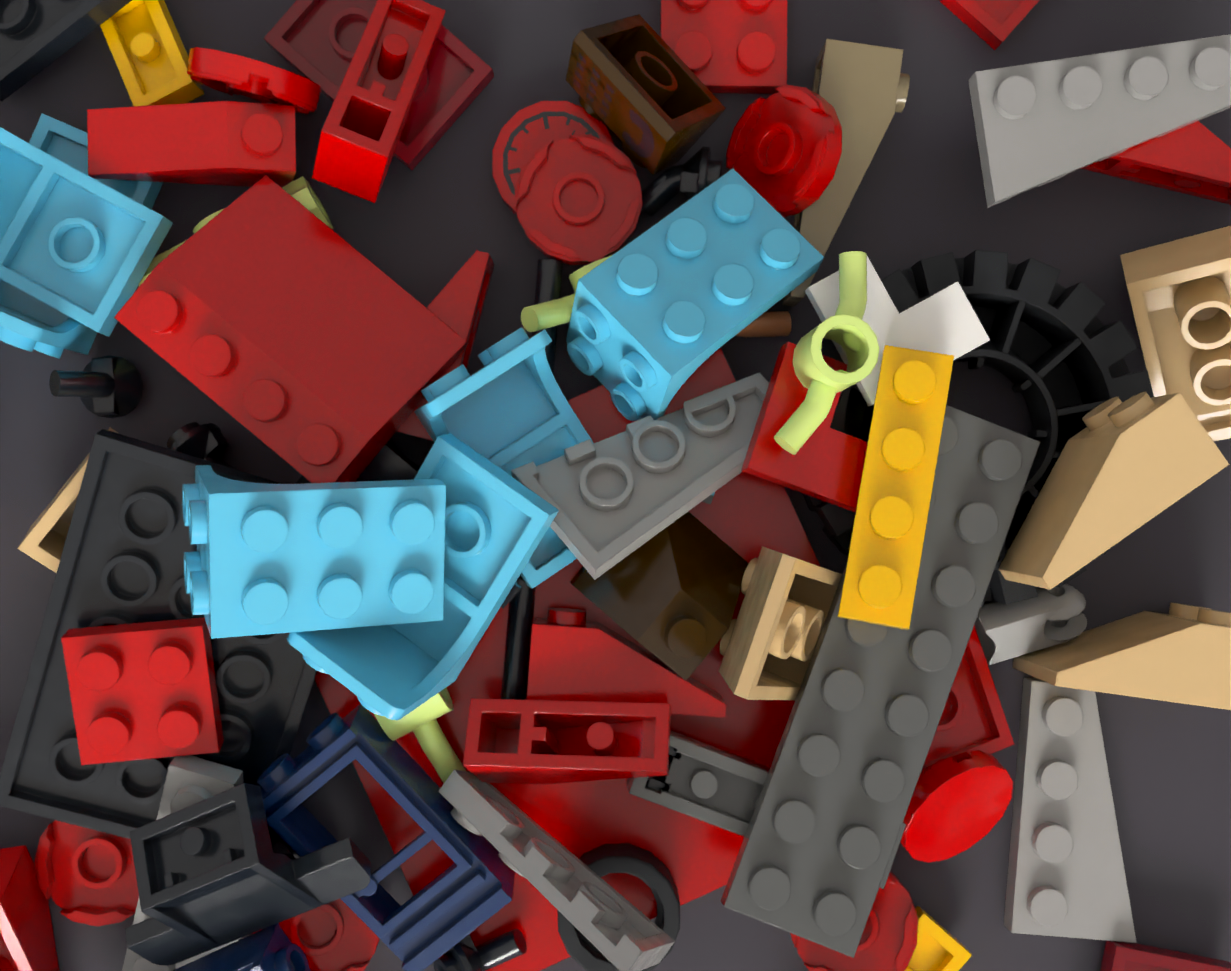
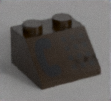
(641, 91)

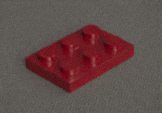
(322, 39)

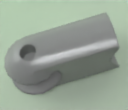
(1030, 623)

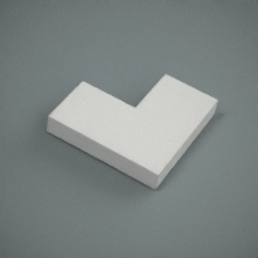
(937, 324)

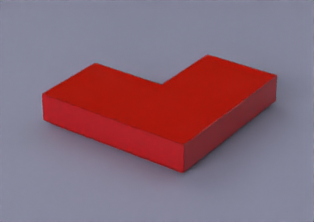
(828, 462)

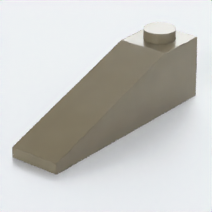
(866, 92)

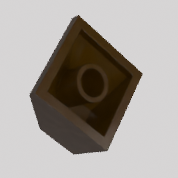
(672, 592)

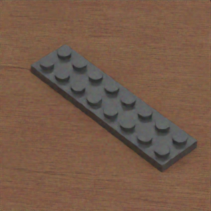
(875, 707)

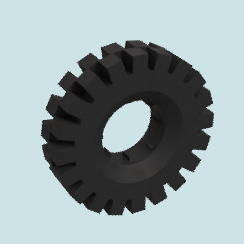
(1040, 340)

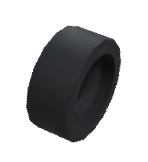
(636, 862)

